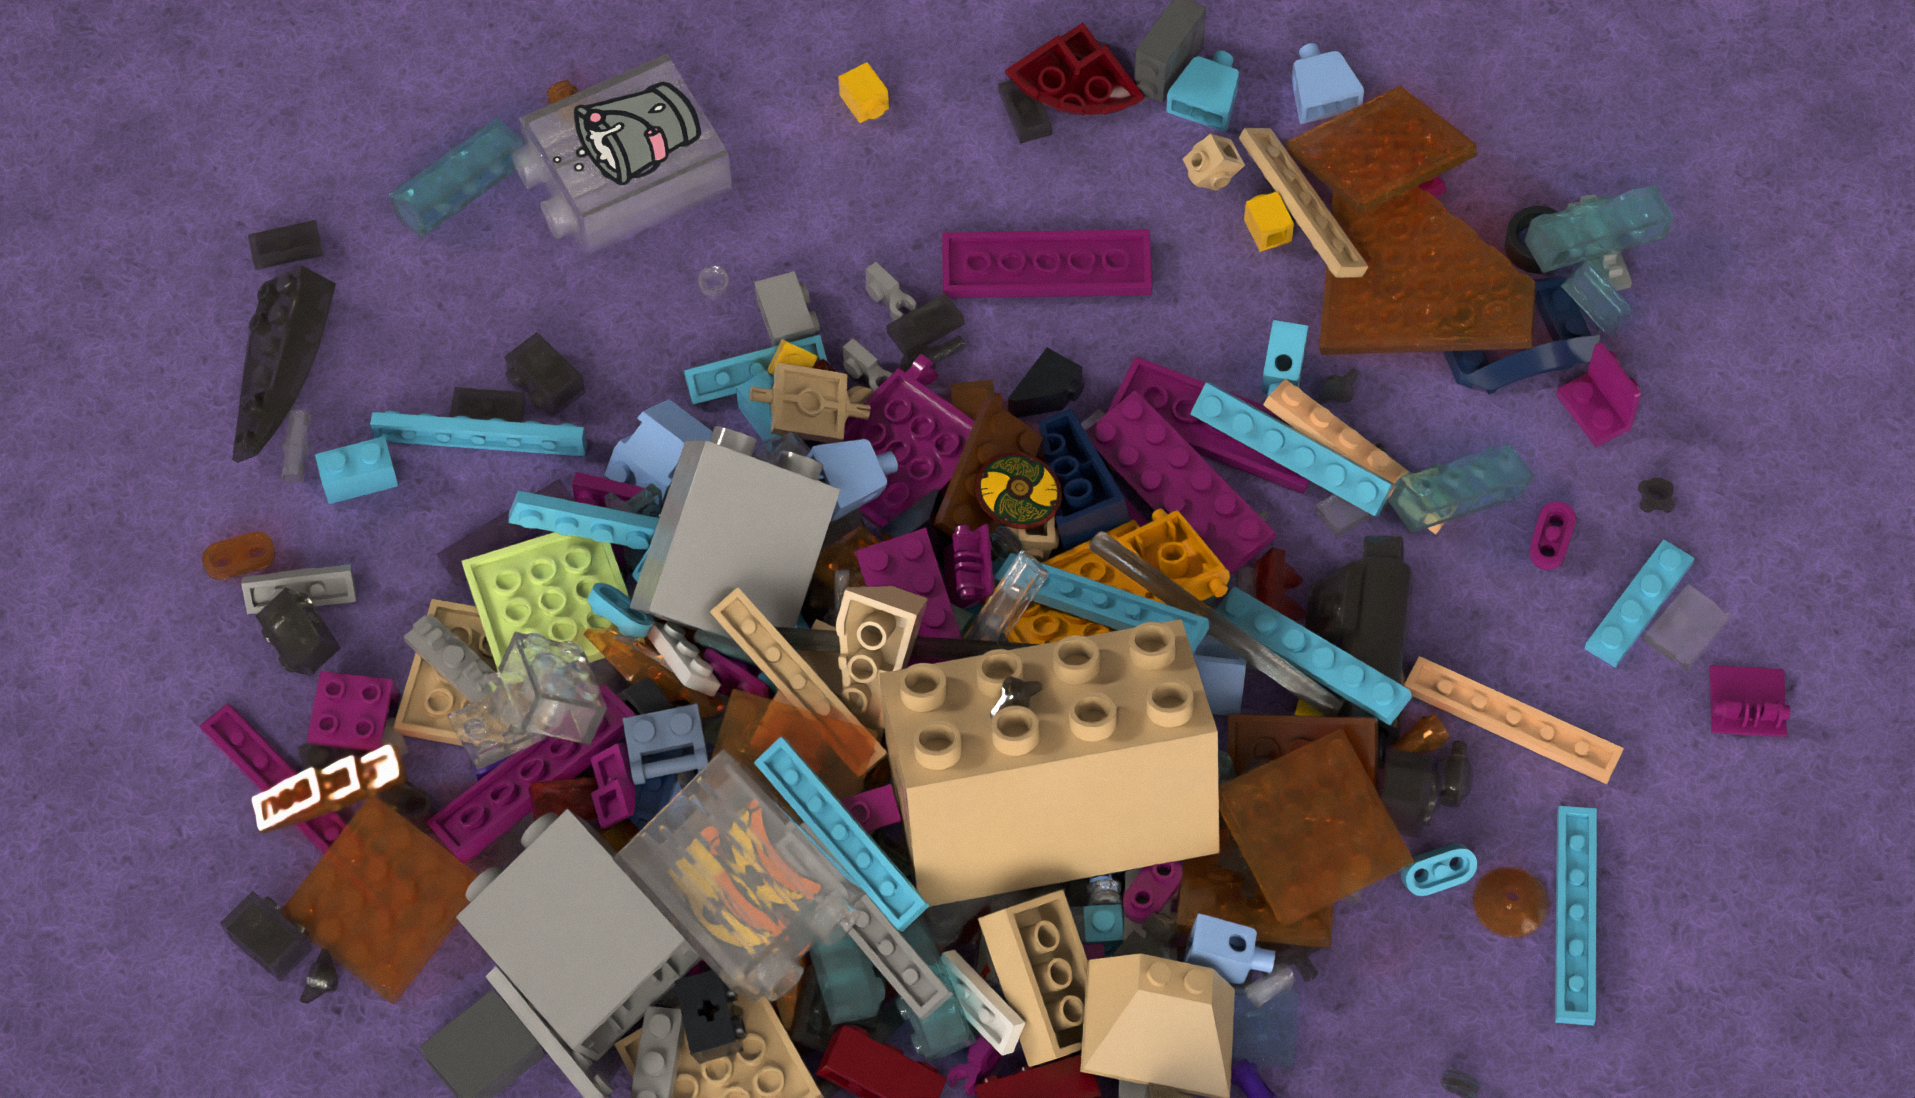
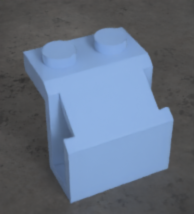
(655, 447)
(1221, 675)

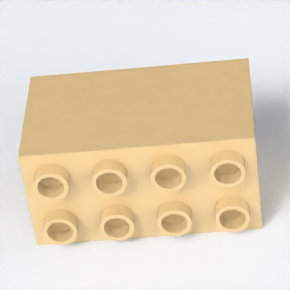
(1082, 784)

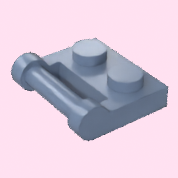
(661, 733)

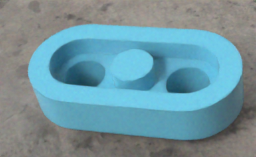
(614, 605)
(1437, 872)

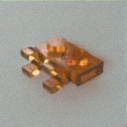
(842, 556)

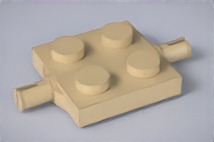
(809, 403)

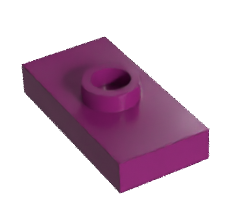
(874, 808)

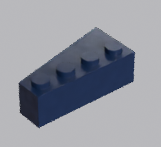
(1089, 493)

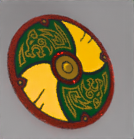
(1018, 490)

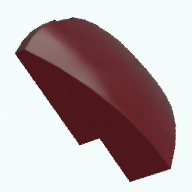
(1076, 76)

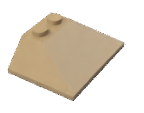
(1158, 1024)

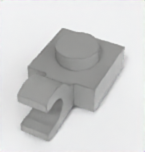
(884, 287)
(863, 365)

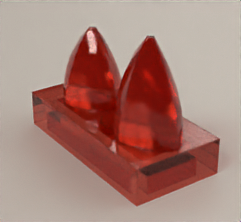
(1273, 578)
(564, 795)

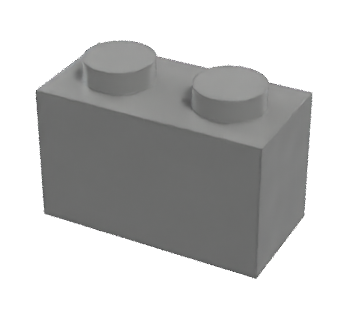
(785, 308)

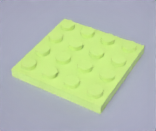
(542, 590)

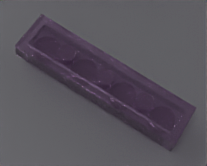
(494, 536)

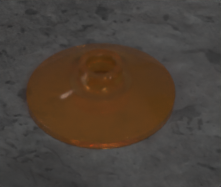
(1509, 917)

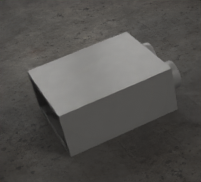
(733, 527)
(576, 933)

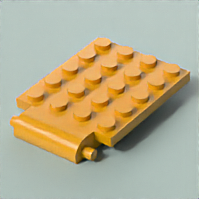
(1165, 544)

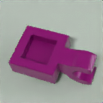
(982, 1062)

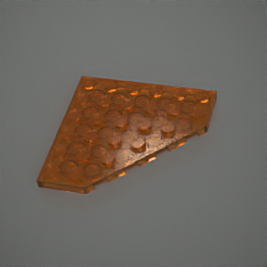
(1424, 285)

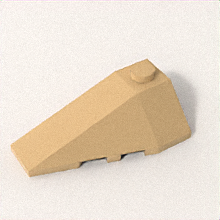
(875, 637)

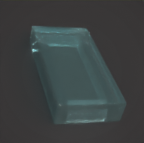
(1597, 298)

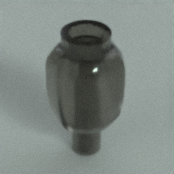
(1454, 776)

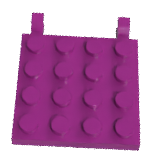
(919, 431)

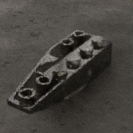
(279, 354)

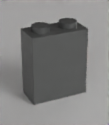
(1169, 48)
(482, 1049)

